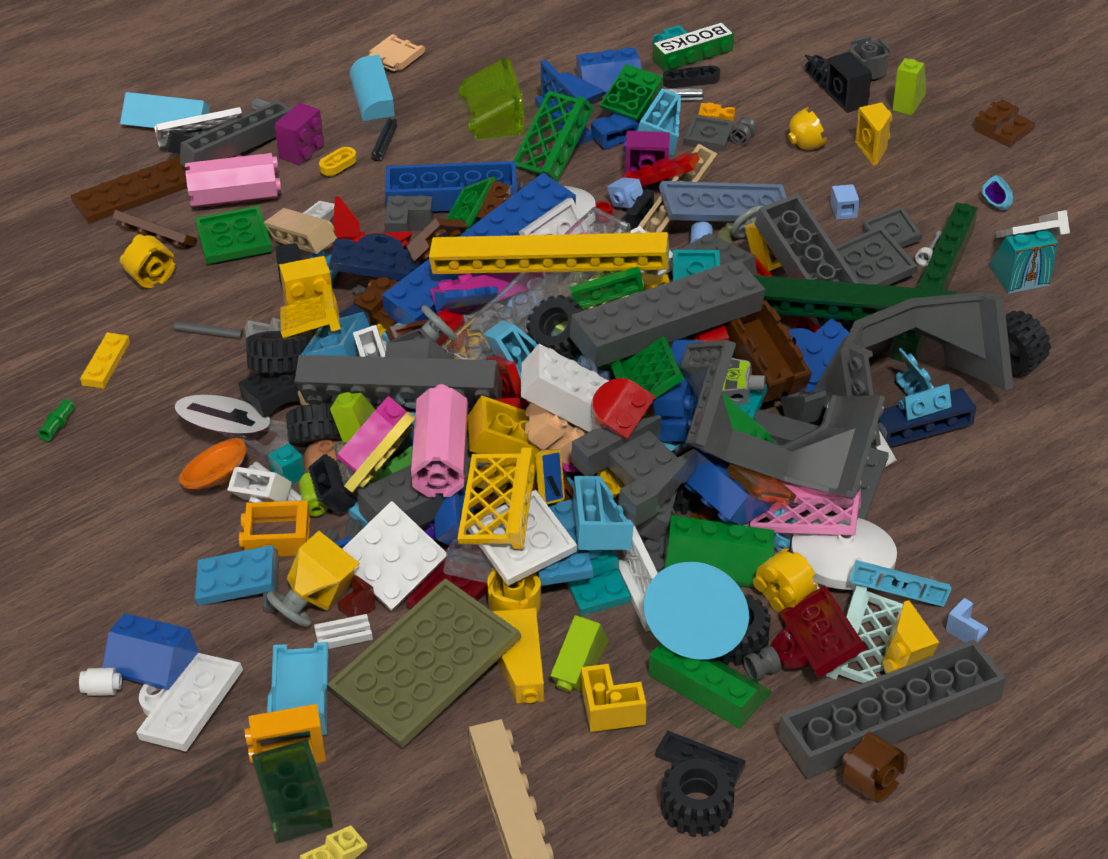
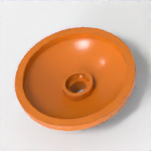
(213, 465)

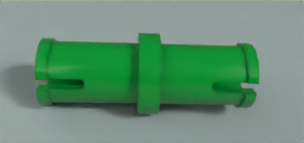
(56, 420)

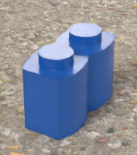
(613, 129)

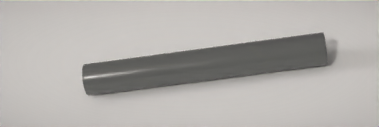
(208, 330)

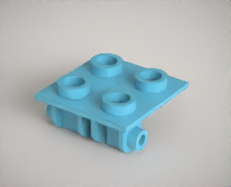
(913, 379)

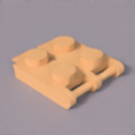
(397, 55)

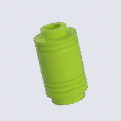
(307, 493)

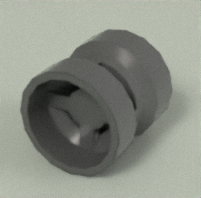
(743, 131)
(762, 663)

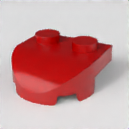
(620, 405)

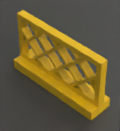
(310, 314)
(519, 503)

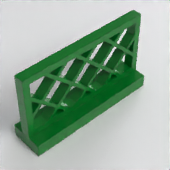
(565, 139)
(639, 363)

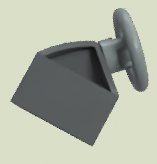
(422, 342)

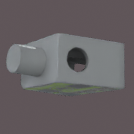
(740, 381)

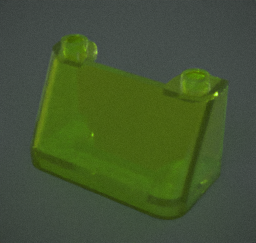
(494, 101)

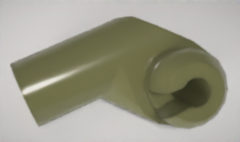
(725, 233)

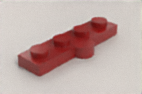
(664, 169)

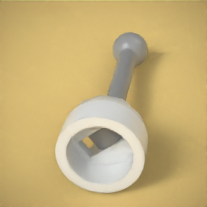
(926, 252)

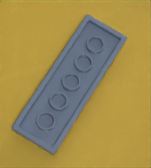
(716, 200)

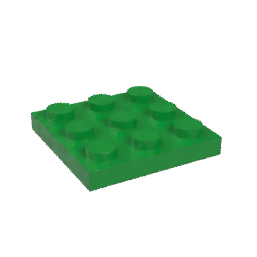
(233, 234)

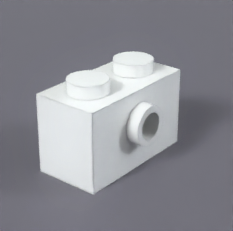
(259, 485)

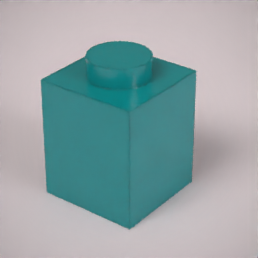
(287, 463)

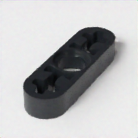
(700, 76)

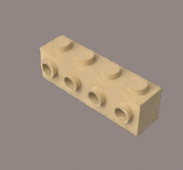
(305, 230)

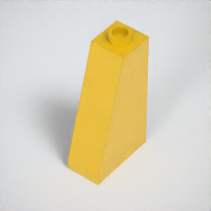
(522, 662)

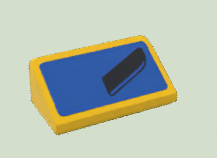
(550, 475)

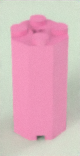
(232, 180)
(439, 442)

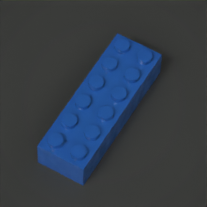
(445, 180)

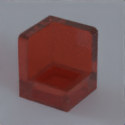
(360, 600)

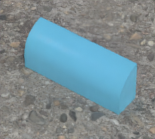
(371, 88)
(149, 110)

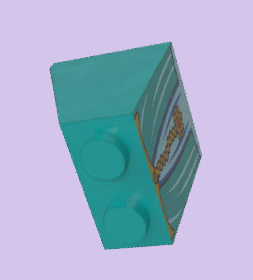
(1025, 261)

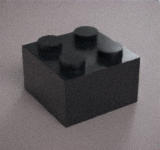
(848, 82)

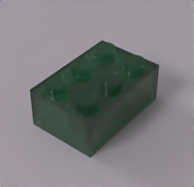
(292, 791)

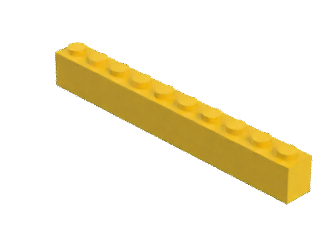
(549, 253)

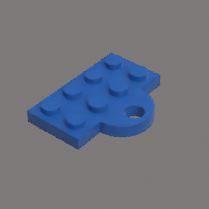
(818, 348)

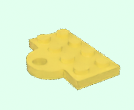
(381, 453)

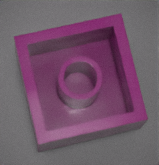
(299, 133)
(646, 148)

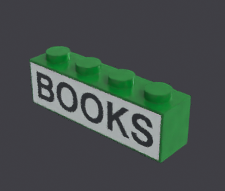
(693, 46)

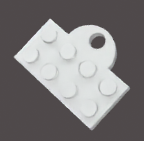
(184, 709)

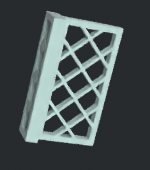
(856, 617)

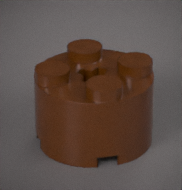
(874, 767)

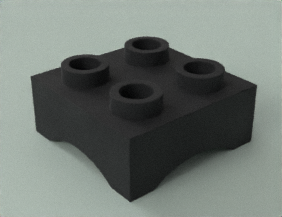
(269, 391)

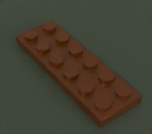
(131, 190)

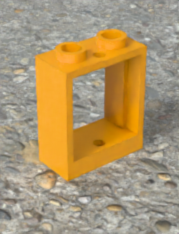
(276, 512)
(285, 723)

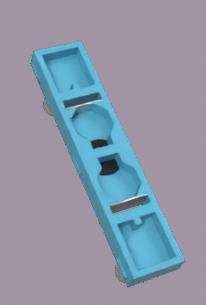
(899, 582)

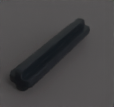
(384, 139)

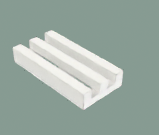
(342, 629)

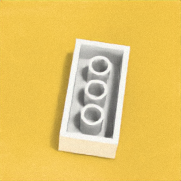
(560, 386)

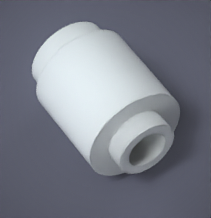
(100, 681)

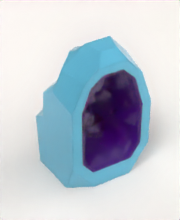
(998, 193)

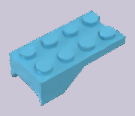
(300, 680)

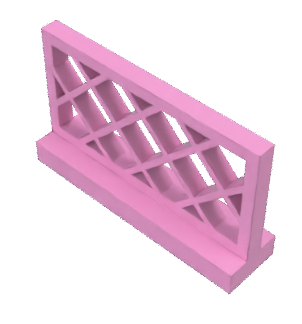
(807, 500)

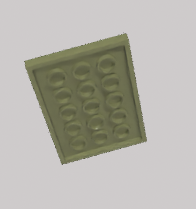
(424, 662)

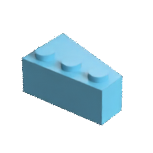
(663, 117)
(510, 343)
(598, 517)

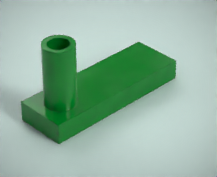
(607, 287)

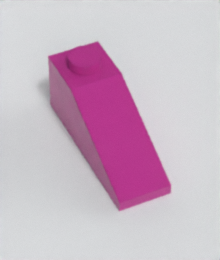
(371, 434)

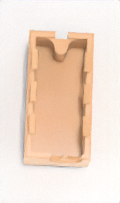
(551, 431)

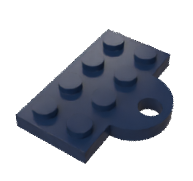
(372, 256)

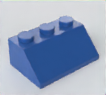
(604, 67)
(723, 491)
(149, 650)

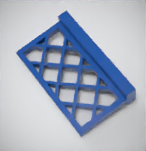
(553, 81)

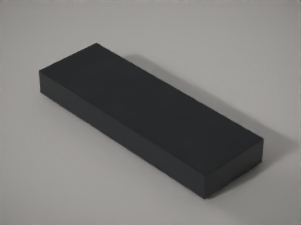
(675, 747)

